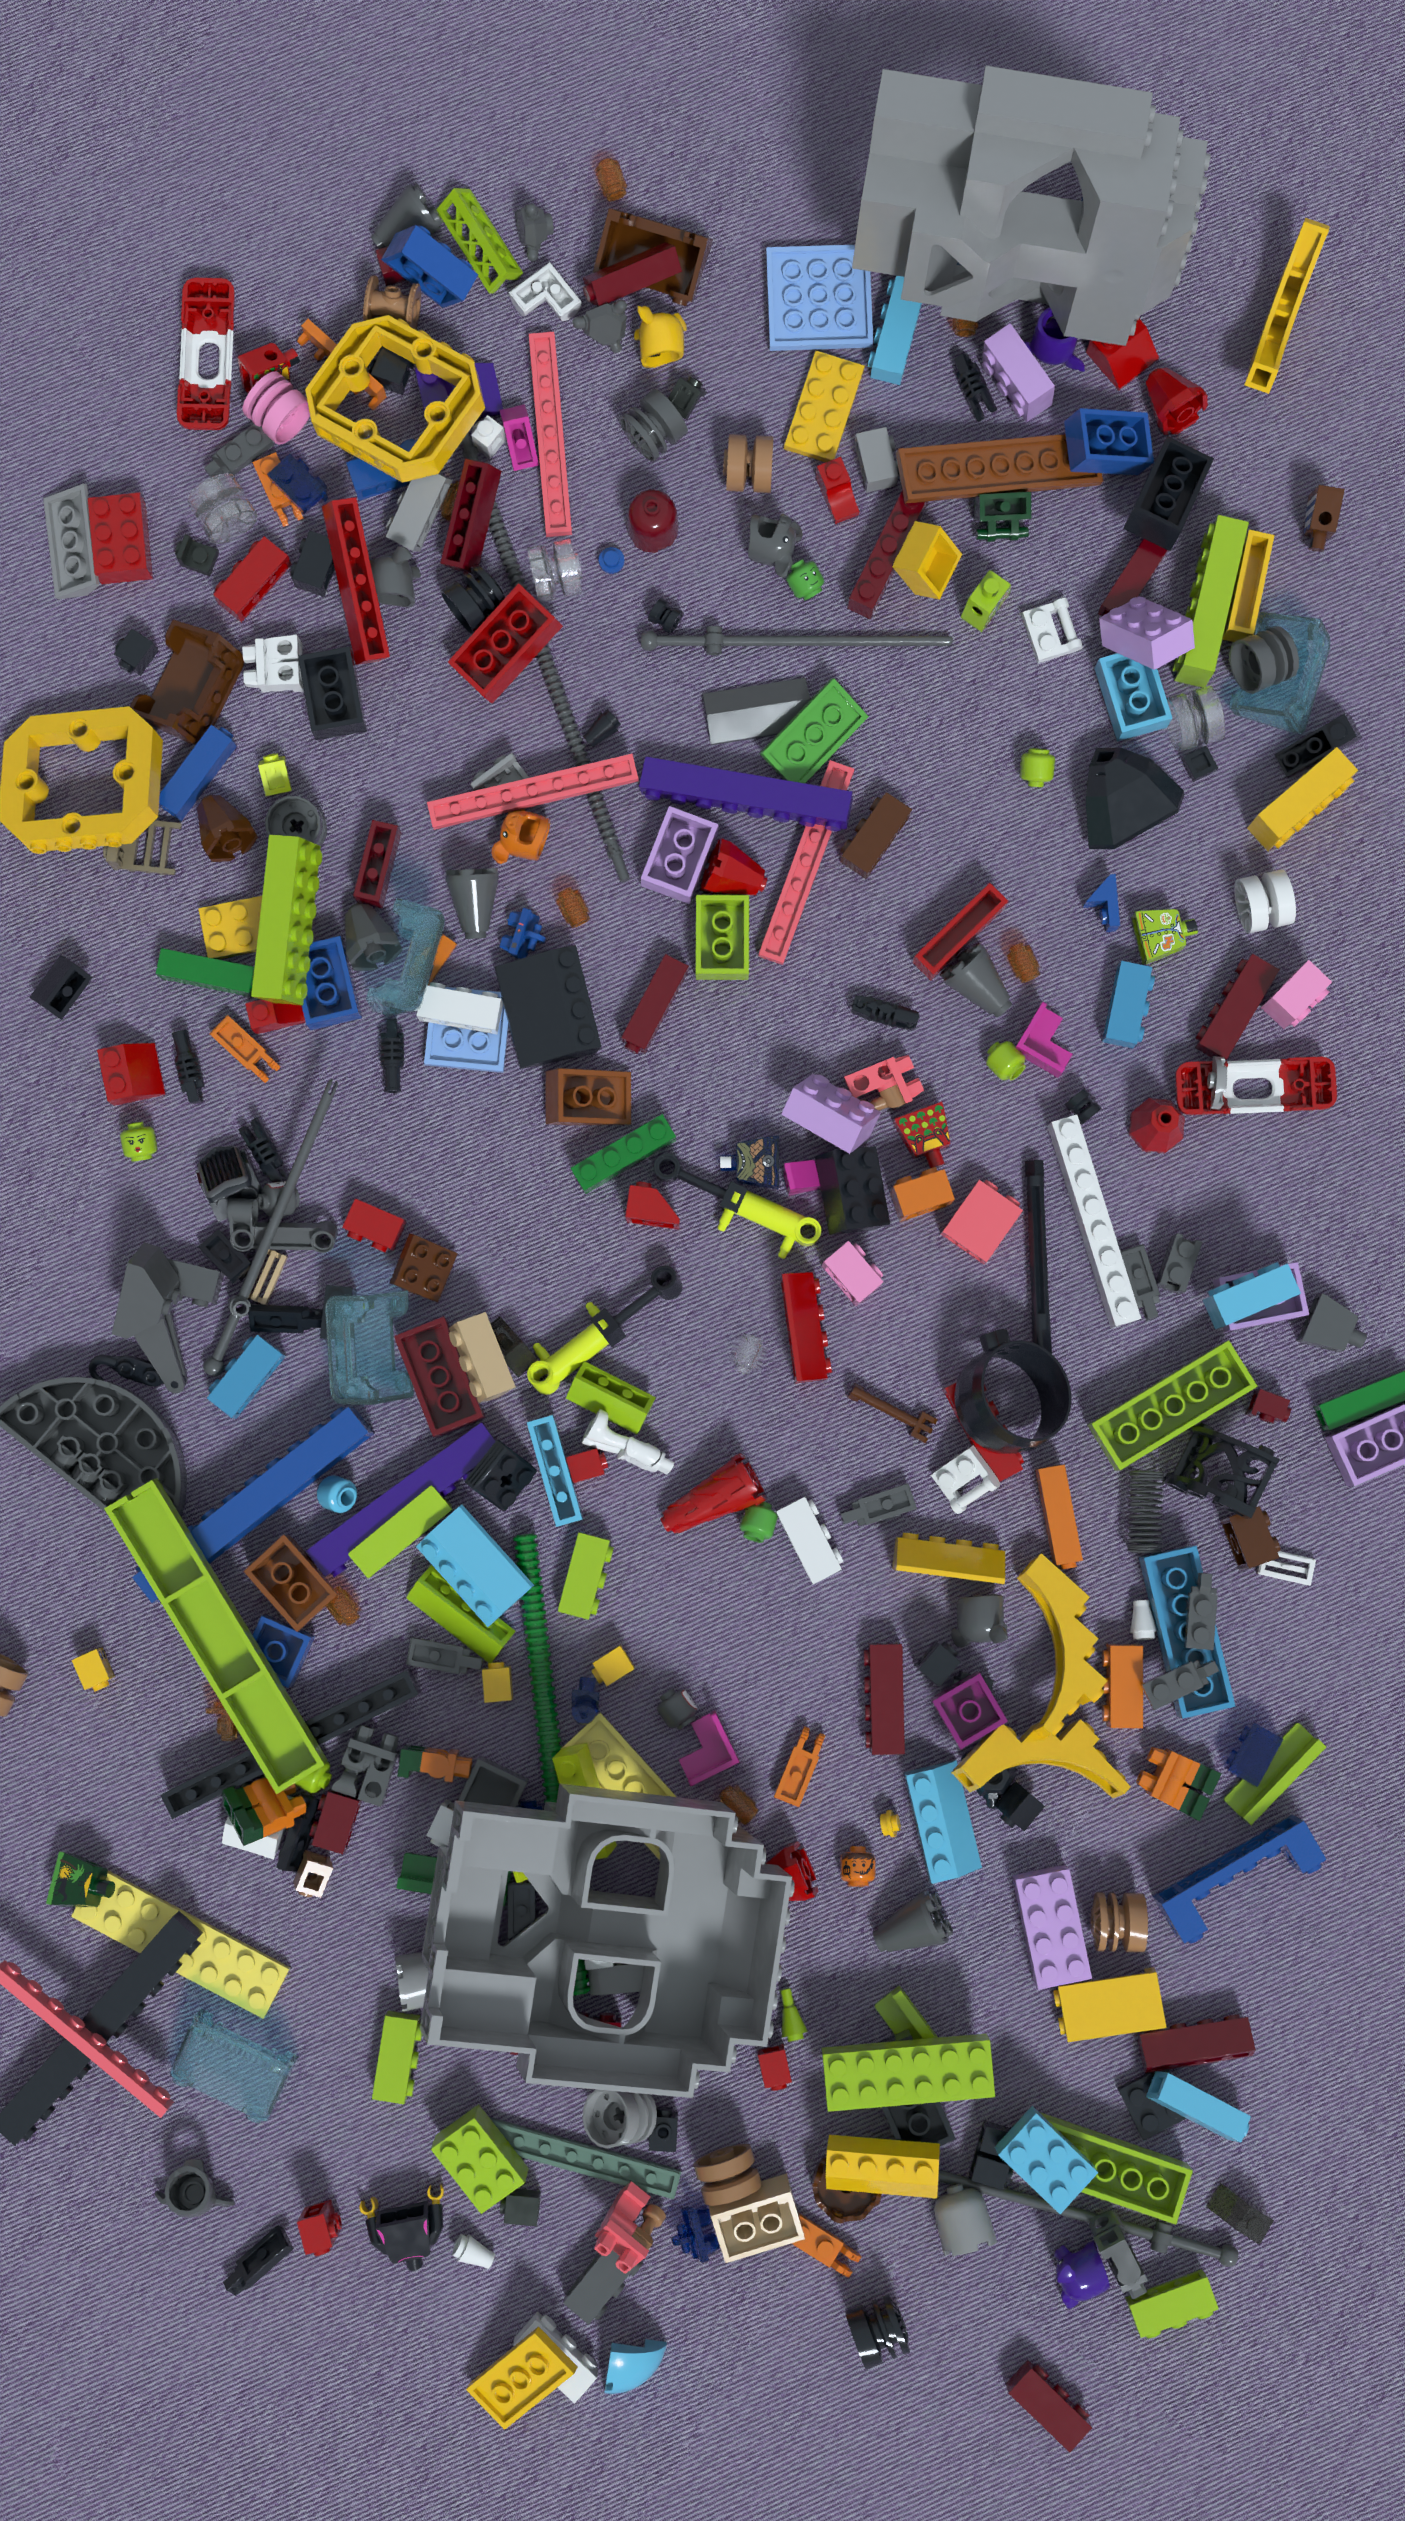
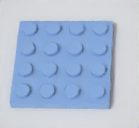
(817, 299)

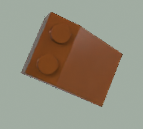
(588, 1097)
(291, 1582)

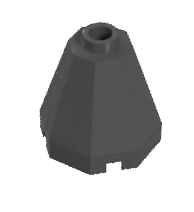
(369, 938)

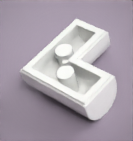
(549, 287)

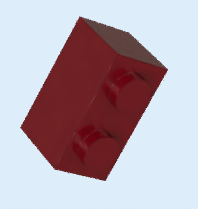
(335, 1822)

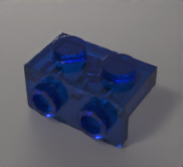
(297, 483)

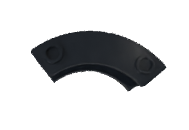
(1235, 1496)

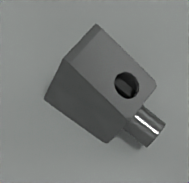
(1330, 1326)

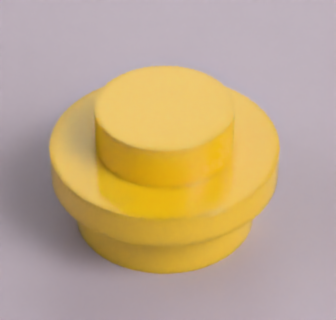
(890, 1823)

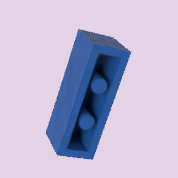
(371, 481)

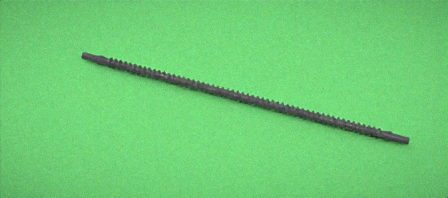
(614, 851)

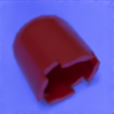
(652, 521)

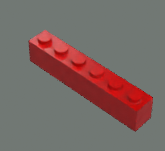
(355, 581)

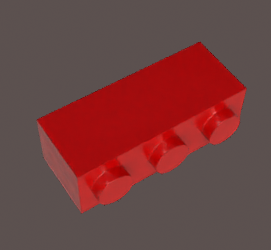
(252, 578)

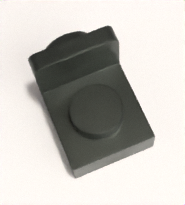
(686, 395)
(196, 555)

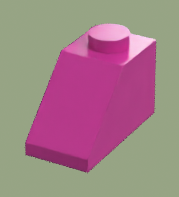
(519, 437)
(801, 1177)

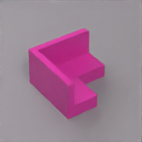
(1036, 1042)
(714, 1754)

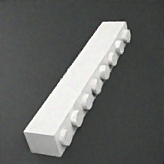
(1094, 1221)

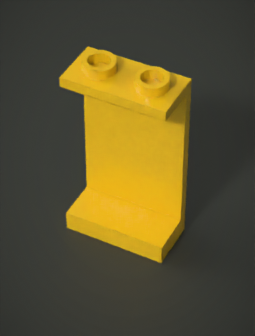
(1110, 2006)

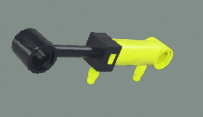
(741, 1202)
(602, 1332)

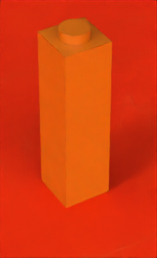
(1059, 1516)

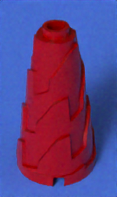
(722, 1493)

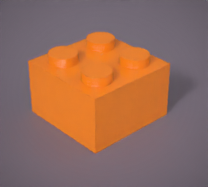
(921, 1194)

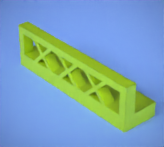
(486, 235)

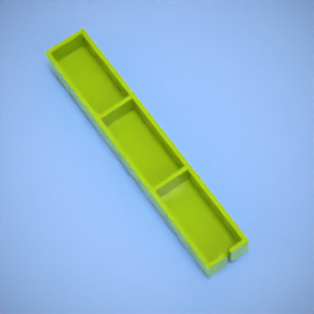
(216, 1635)

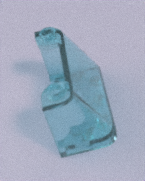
(1291, 701)
(424, 929)
(363, 1348)
(231, 2068)

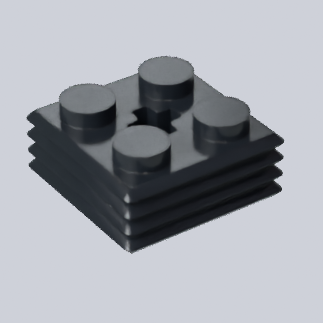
(500, 1476)

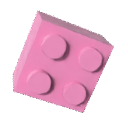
(1292, 999)
(853, 1273)

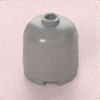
(411, 1980)
(963, 2221)

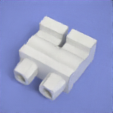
(275, 664)

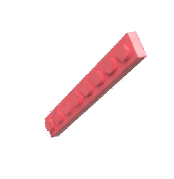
(550, 434)
(532, 791)
(801, 876)
(88, 2043)

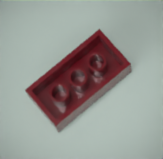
(438, 1377)

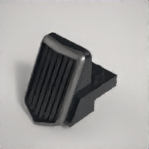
(227, 1174)

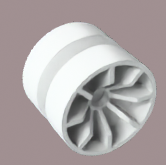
(1265, 901)

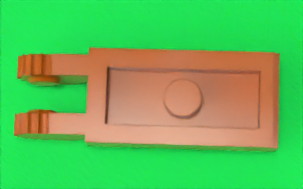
(274, 494)
(242, 1046)
(798, 1770)
(825, 2246)

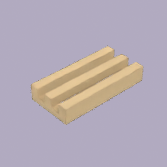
(282, 1260)

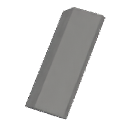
(70, 542)

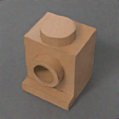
(314, 1884)

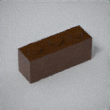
(875, 834)

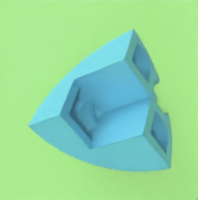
(632, 2365)

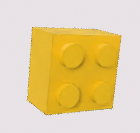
(927, 560)

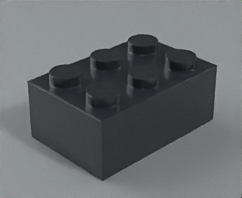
(332, 693)
(852, 1190)

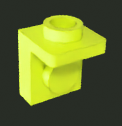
(274, 774)

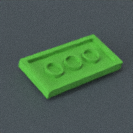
(814, 733)

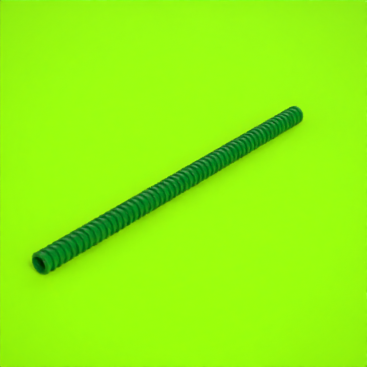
(542, 1686)

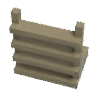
(125, 855)

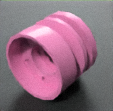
(276, 408)

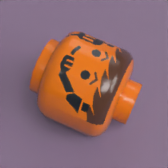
(857, 1867)

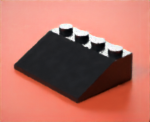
(548, 1007)

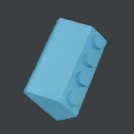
(474, 1565)
(942, 1822)

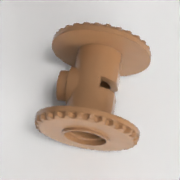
(392, 302)

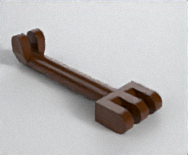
(917, 1424)

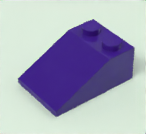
(436, 389)

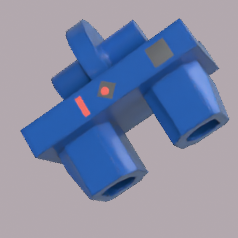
(525, 936)

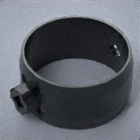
(1043, 1371)

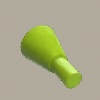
(792, 2023)

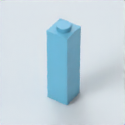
(1198, 2106)

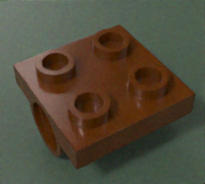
(423, 1268)

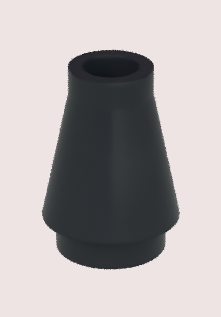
(601, 728)

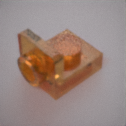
(224, 1724)

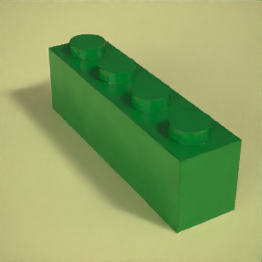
(623, 1154)

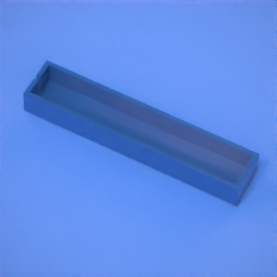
(275, 1487)

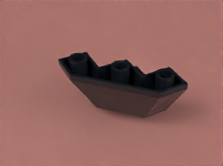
(1126, 797)

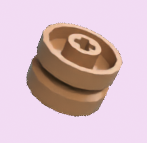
(727, 2174)

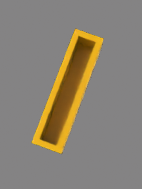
(1248, 586)

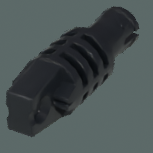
(392, 1056)
(188, 1067)

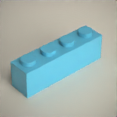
(895, 335)
(555, 1470)

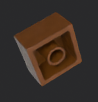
(1251, 1539)

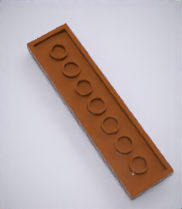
(988, 468)

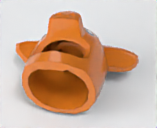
(521, 836)

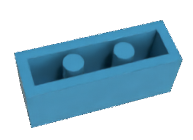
(1128, 1004)
(245, 1376)

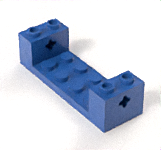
(1288, 1834)

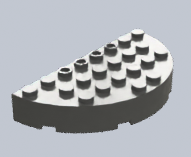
(97, 1438)

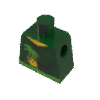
(78, 1882)

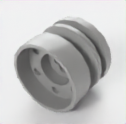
(618, 2117)

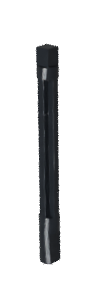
(1038, 1254)

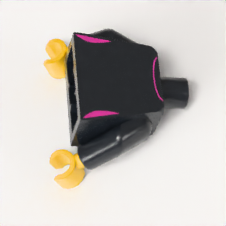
(406, 2230)

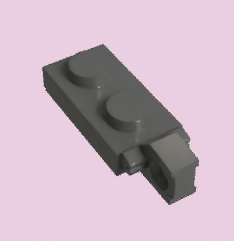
(239, 452)
(1141, 1280)
(881, 1506)
(1201, 1614)
(441, 1656)
(1178, 1682)

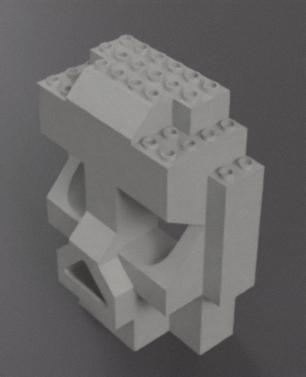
(951, 184)
(703, 1940)

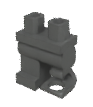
(370, 1758)
(1118, 2254)

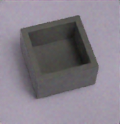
(493, 1784)

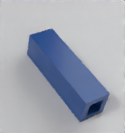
(196, 772)

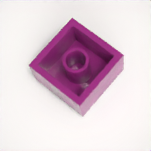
(968, 1710)

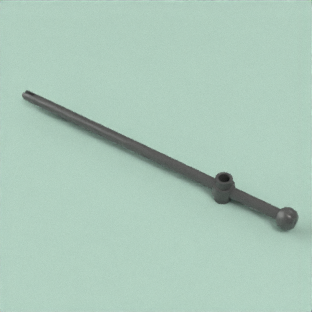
(715, 640)
(214, 1365)
(1160, 2235)

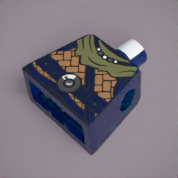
(755, 1162)

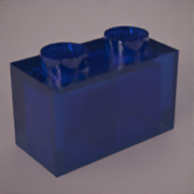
(1254, 1754)

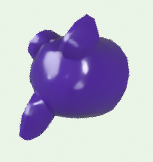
(1051, 345)
(1080, 2274)

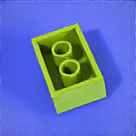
(722, 937)
(479, 2159)

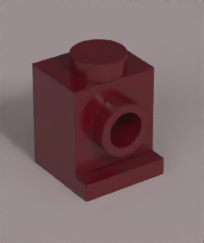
(1268, 1406)

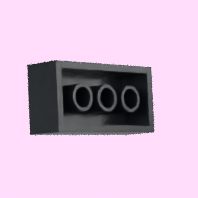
(1168, 493)
(918, 2121)

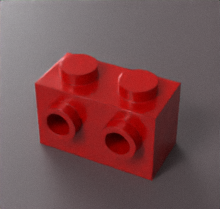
(319, 2227)

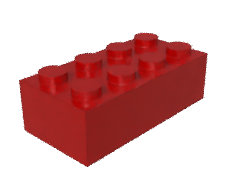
(505, 643)

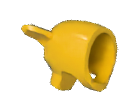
(660, 334)

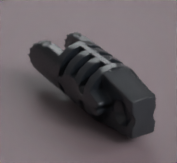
(974, 386)
(885, 1012)
(264, 1151)

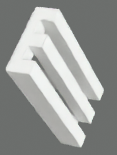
(1261, 1569)

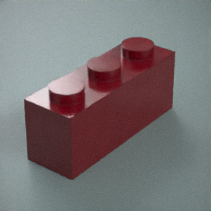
(377, 864)
(1049, 2405)

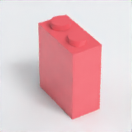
(982, 1221)

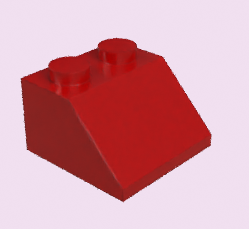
(1124, 363)
(131, 1072)
(649, 1207)

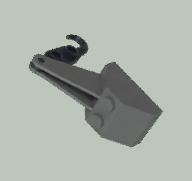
(145, 1313)

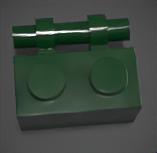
(1000, 507)

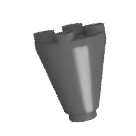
(404, 213)
(473, 898)
(978, 980)
(914, 1925)

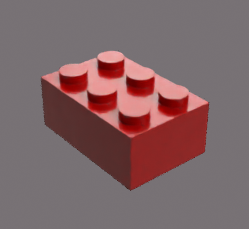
(120, 538)

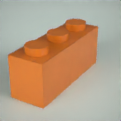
(1123, 1686)

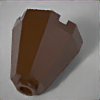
(223, 829)

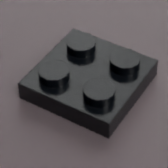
(1146, 2114)

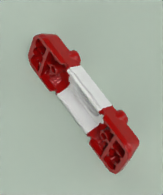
(205, 318)
(1295, 1083)

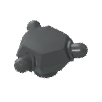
(533, 228)
(605, 324)

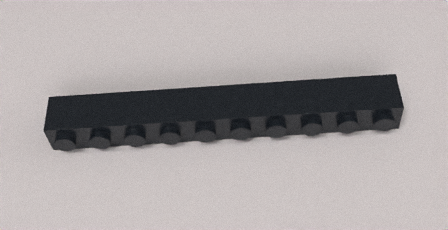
(323, 1728)
(106, 2019)

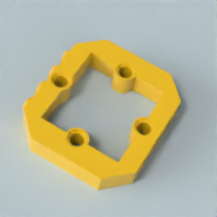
(439, 438)
(23, 787)

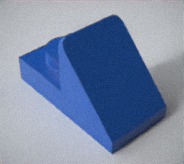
(1107, 897)

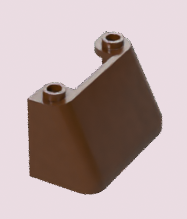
(631, 234)
(192, 684)

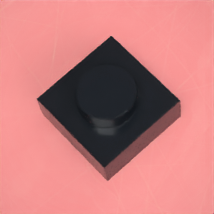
(1199, 763)

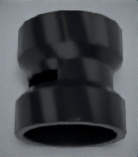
(665, 615)
(1080, 1101)

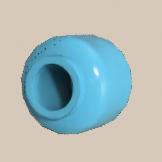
(336, 1494)

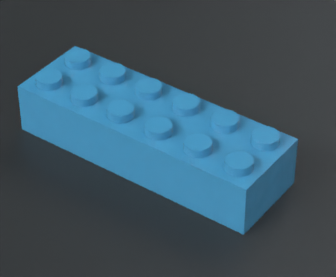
(1167, 1583)

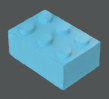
(1132, 696)
(1250, 1294)
(1046, 2160)

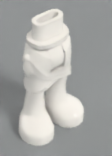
(627, 1448)

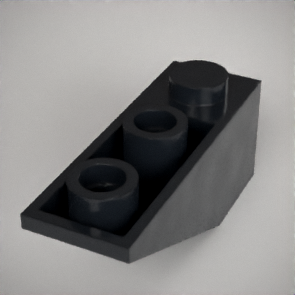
(1318, 744)

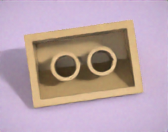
(481, 1357)
(758, 2221)

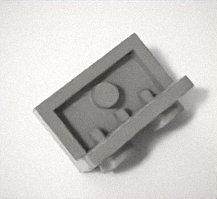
(504, 771)

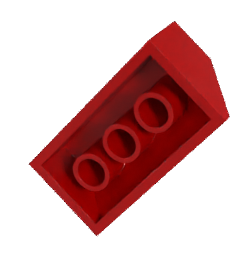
(804, 1327)

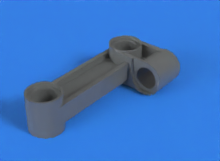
(289, 1236)

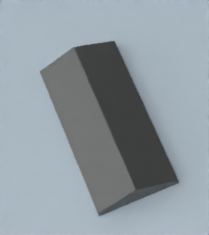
(753, 710)

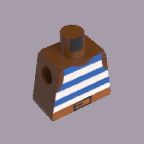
(1323, 506)

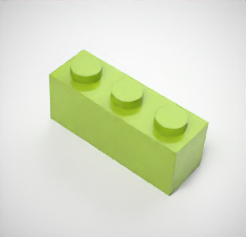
(622, 1401)
(585, 1576)
(397, 2057)
(1172, 2304)

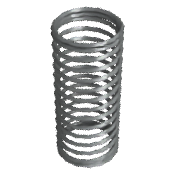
(1145, 1475)

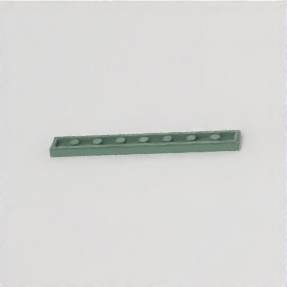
(590, 2159)

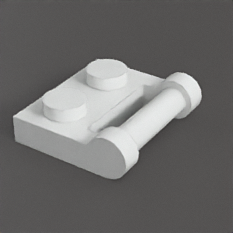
(1044, 634)
(961, 1471)

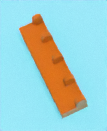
(325, 347)

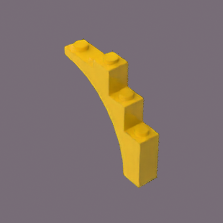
(1285, 305)
(1073, 1643)
(1070, 1751)

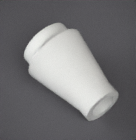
(1142, 1621)
(472, 2252)

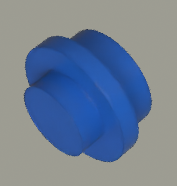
(611, 560)

